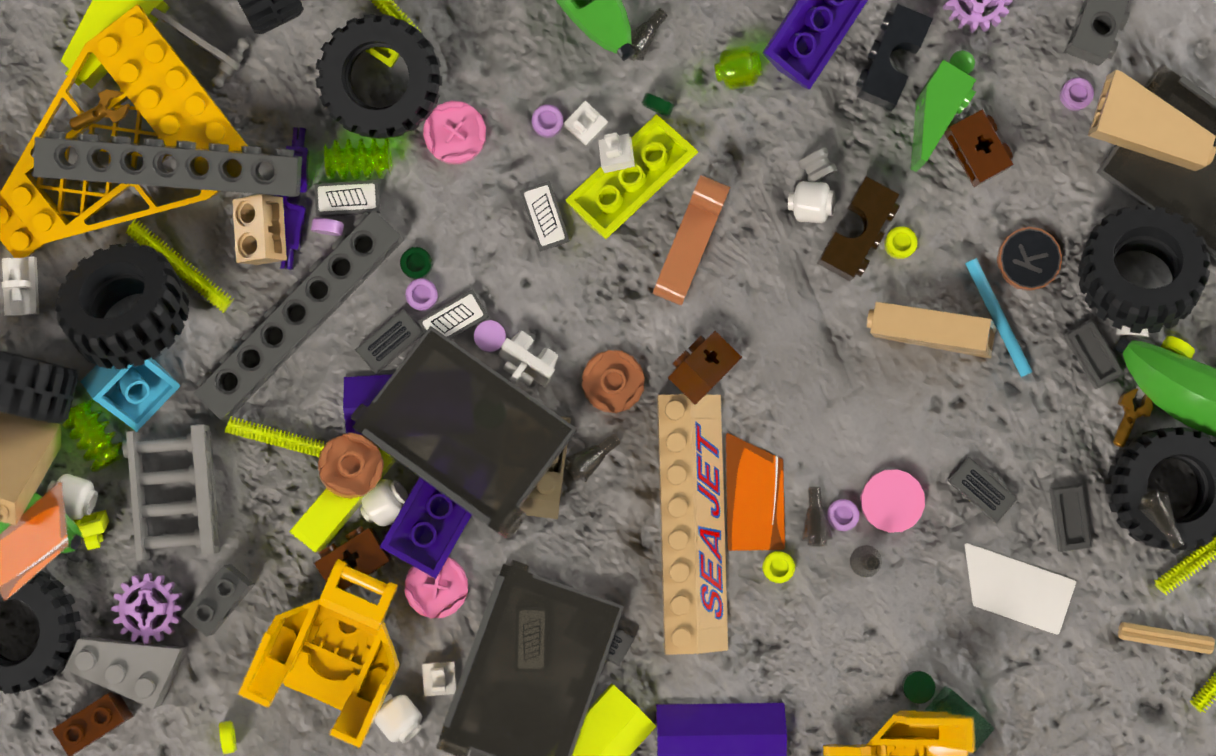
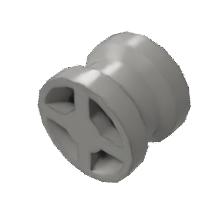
(817, 165)

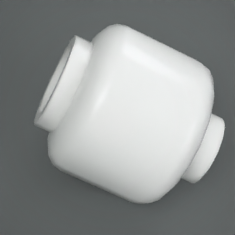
(812, 202)
(78, 495)
(383, 502)
(399, 718)

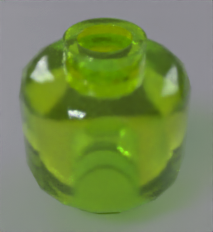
(738, 67)

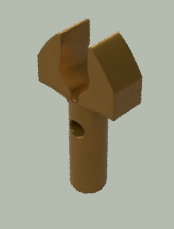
(101, 111)
(1131, 415)

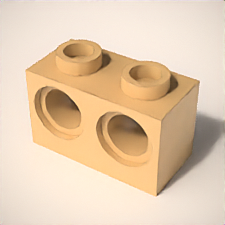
(259, 229)

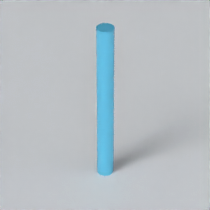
(998, 317)

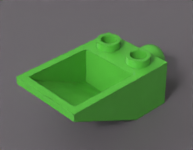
(941, 98)

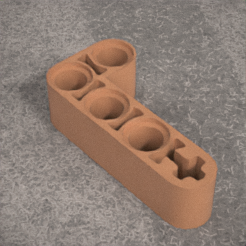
(691, 240)

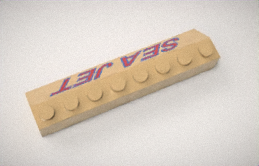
(692, 525)

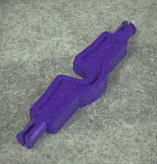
(294, 214)

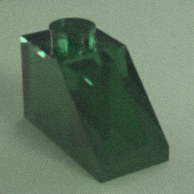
(951, 702)

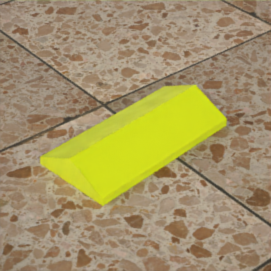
(615, 196)
(612, 726)

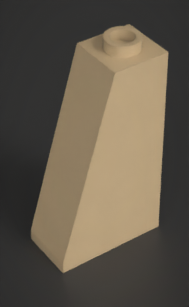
(1149, 125)
(933, 329)
(25, 457)

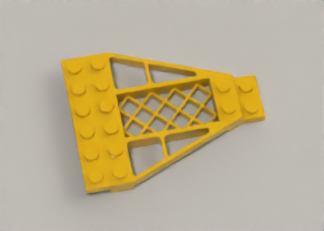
(161, 92)

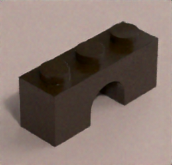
(874, 206)

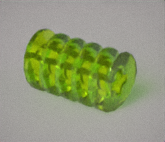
(358, 159)
(92, 436)

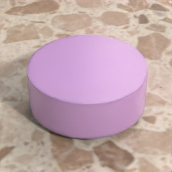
(1076, 94)
(547, 121)
(327, 226)
(421, 294)
(489, 336)
(842, 515)

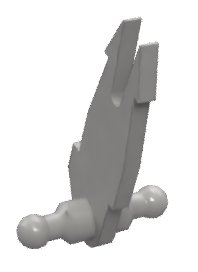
(229, 61)

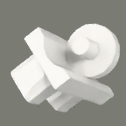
(20, 286)
(523, 364)

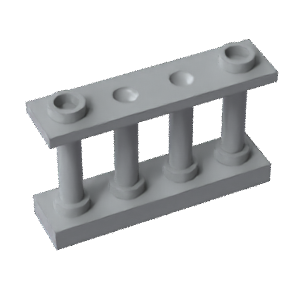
(202, 505)

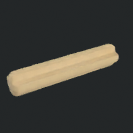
(1166, 638)

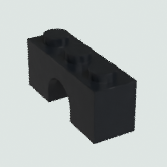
(903, 31)

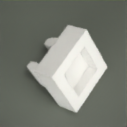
(585, 123)
(616, 152)
(439, 678)

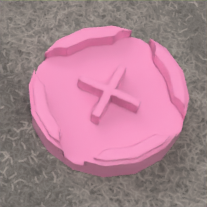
(454, 132)
(892, 501)
(437, 596)

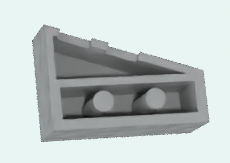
(128, 667)

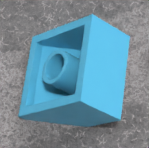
(131, 392)

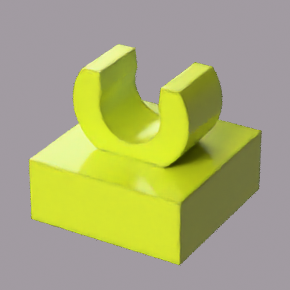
(92, 528)

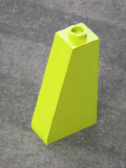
(97, 18)
(329, 515)

